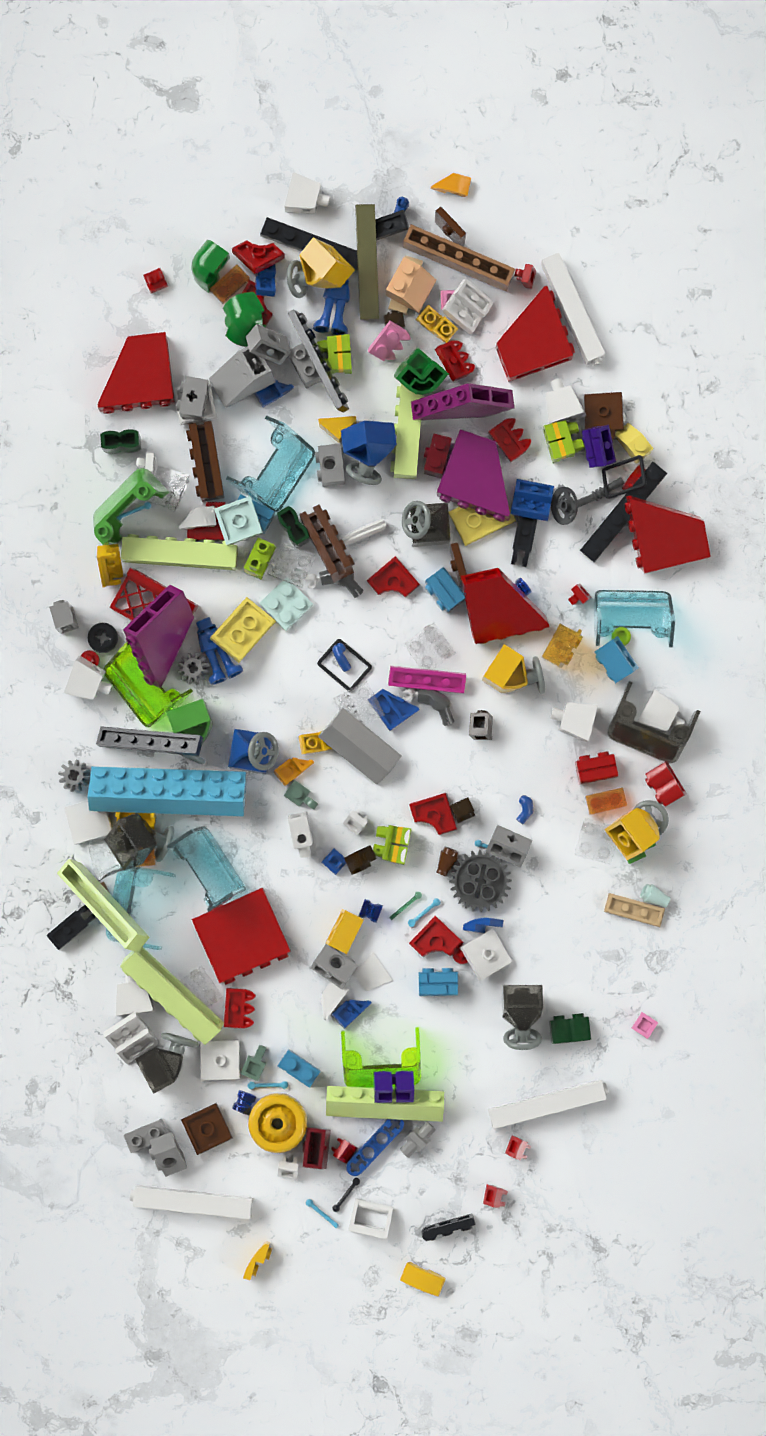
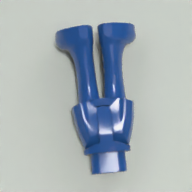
(340, 297)
(205, 631)

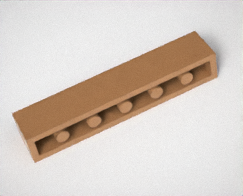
(458, 257)

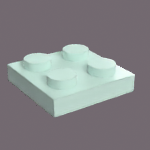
(238, 520)
(286, 604)

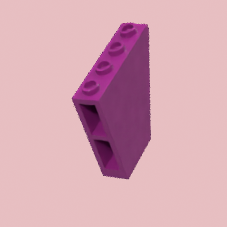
(463, 402)
(475, 477)
(159, 633)

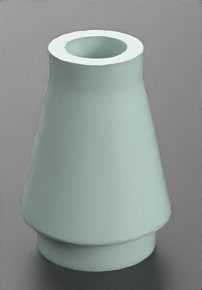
(653, 895)

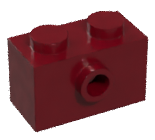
(437, 455)
(316, 1148)

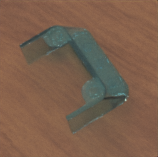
(281, 471)
(633, 610)
(209, 865)
(125, 888)

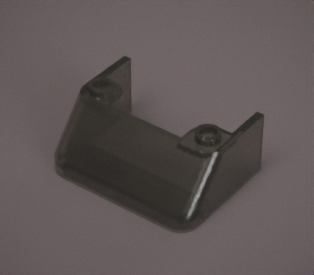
(644, 738)

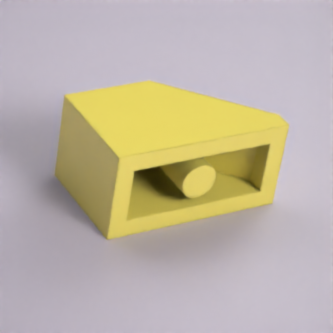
(633, 442)

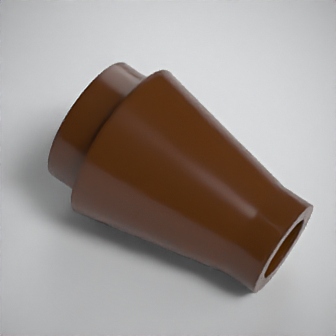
(446, 860)

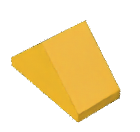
(334, 425)

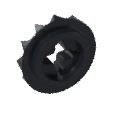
(98, 630)

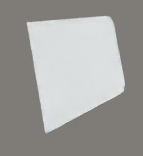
(372, 973)

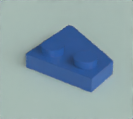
(394, 708)

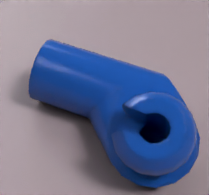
(402, 204)
(340, 657)
(527, 809)

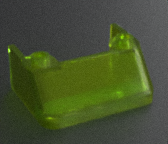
(145, 700)
(363, 1076)

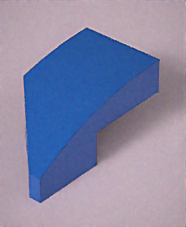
(266, 282)
(272, 393)
(480, 924)
(349, 1011)

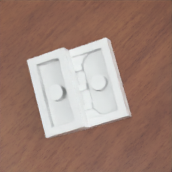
(467, 306)
(87, 824)
(131, 1038)

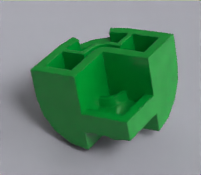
(208, 263)
(241, 316)
(420, 373)

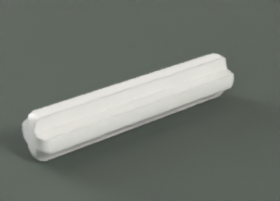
(363, 532)

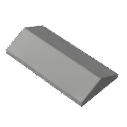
(360, 746)

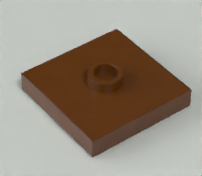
(449, 226)
(604, 410)
(457, 562)
(206, 1128)

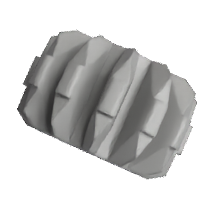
(187, 672)
(80, 778)

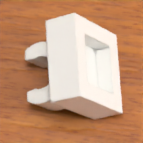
(148, 463)
(355, 821)
(287, 1169)

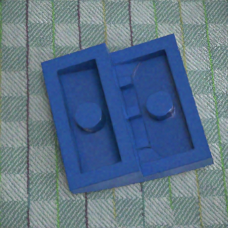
(532, 500)

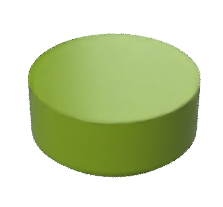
(623, 634)

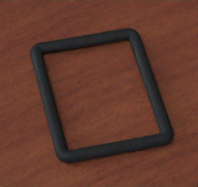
(629, 489)
(354, 653)

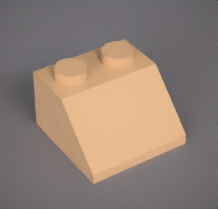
(410, 285)

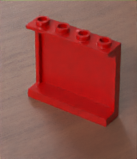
(241, 936)

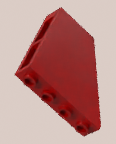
(535, 339)
(140, 375)
(665, 535)
(499, 607)

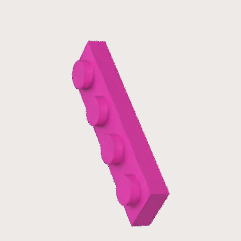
(427, 679)

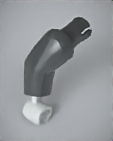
(325, 579)
(435, 699)

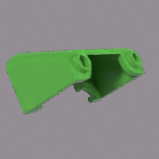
(139, 485)

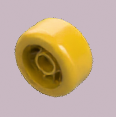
(289, 1111)

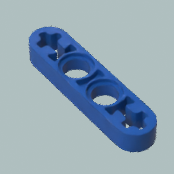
(377, 1147)

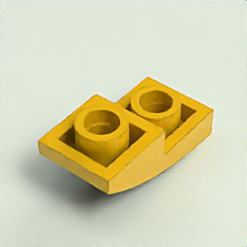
(436, 324)
(312, 743)
(261, 1254)
(422, 1279)

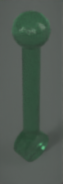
(418, 895)

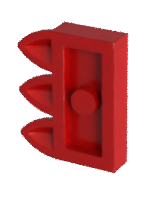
(453, 360)
(508, 440)
(236, 1008)

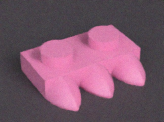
(387, 341)

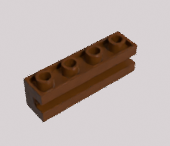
(206, 461)
(327, 544)

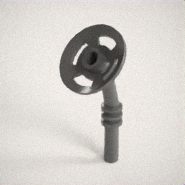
(573, 505)

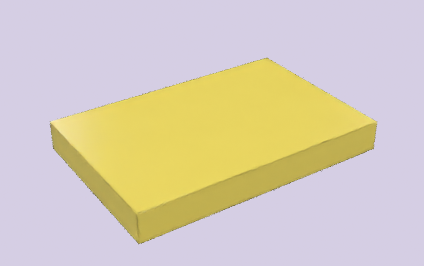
(474, 526)
(242, 630)

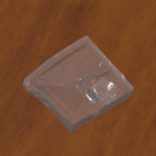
(102, 859)

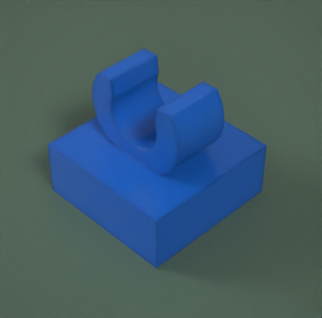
(334, 861)

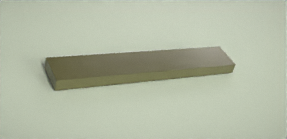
(367, 261)

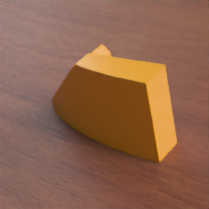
(454, 184)
(291, 769)

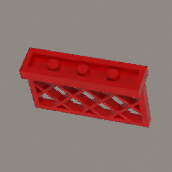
(145, 582)

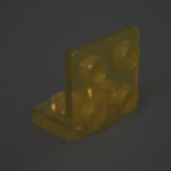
(561, 645)

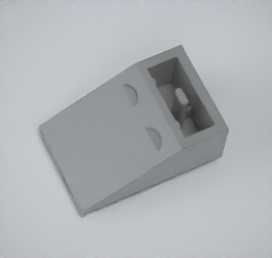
(241, 377)

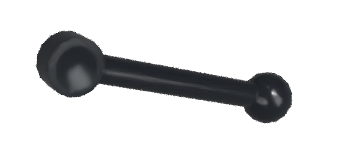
(356, 1181)

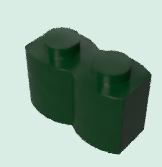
(115, 442)
(290, 523)
(570, 1029)

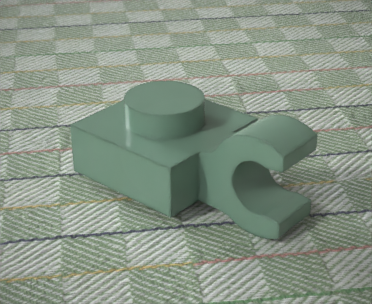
(299, 794)
(254, 1066)

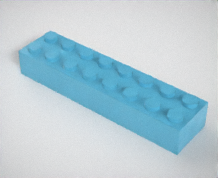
(167, 791)

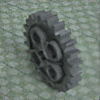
(463, 876)

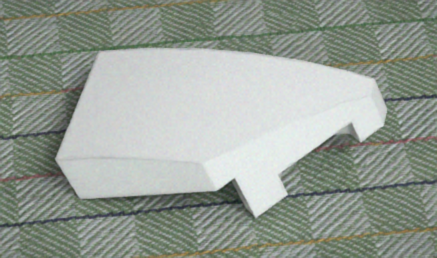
(199, 518)
(331, 997)

